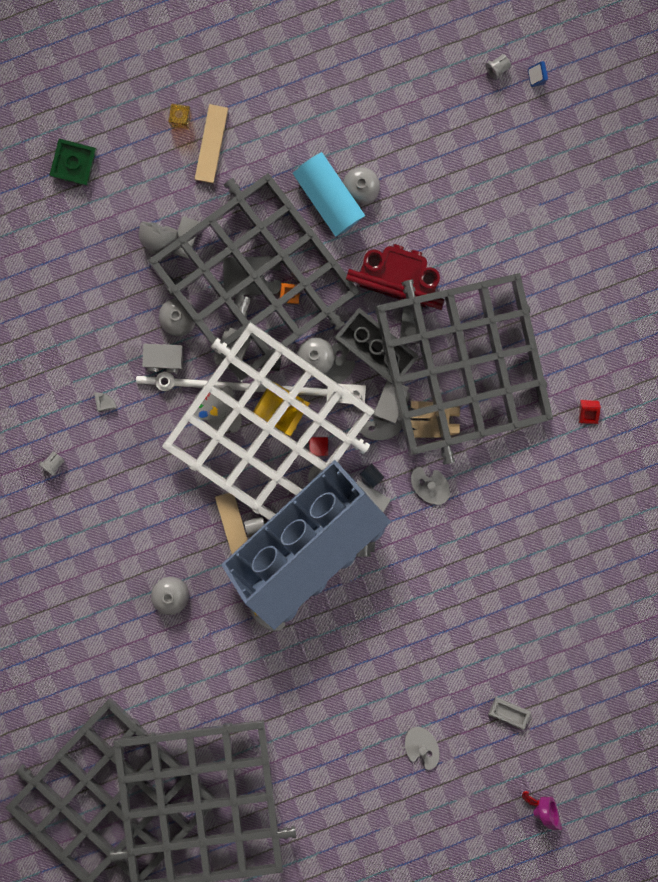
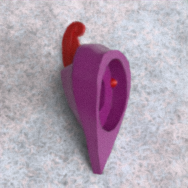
(545, 810)

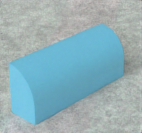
(328, 194)

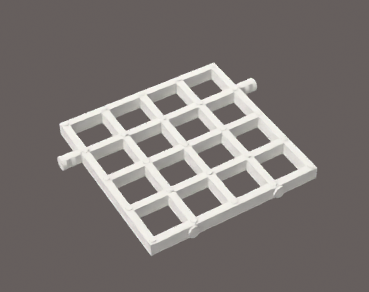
(267, 427)

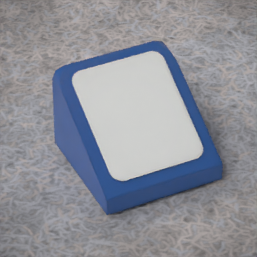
(538, 74)

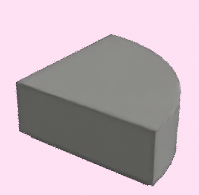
(104, 402)

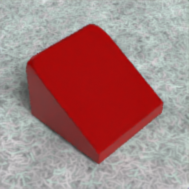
(589, 411)
(318, 446)

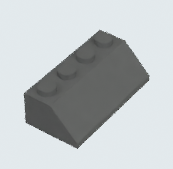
(364, 339)

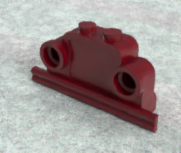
(388, 269)

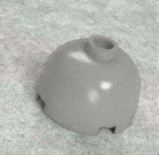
(362, 185)
(155, 236)
(175, 319)
(317, 353)
(170, 595)

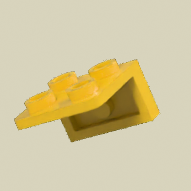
(269, 404)

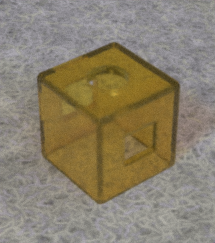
(184, 121)

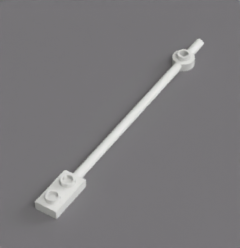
(357, 390)

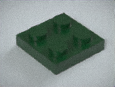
(73, 162)

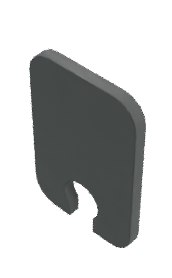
(235, 274)

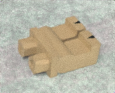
(430, 428)

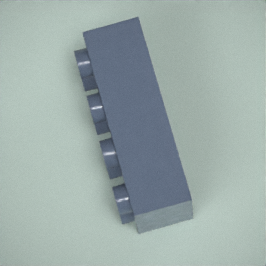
(305, 545)

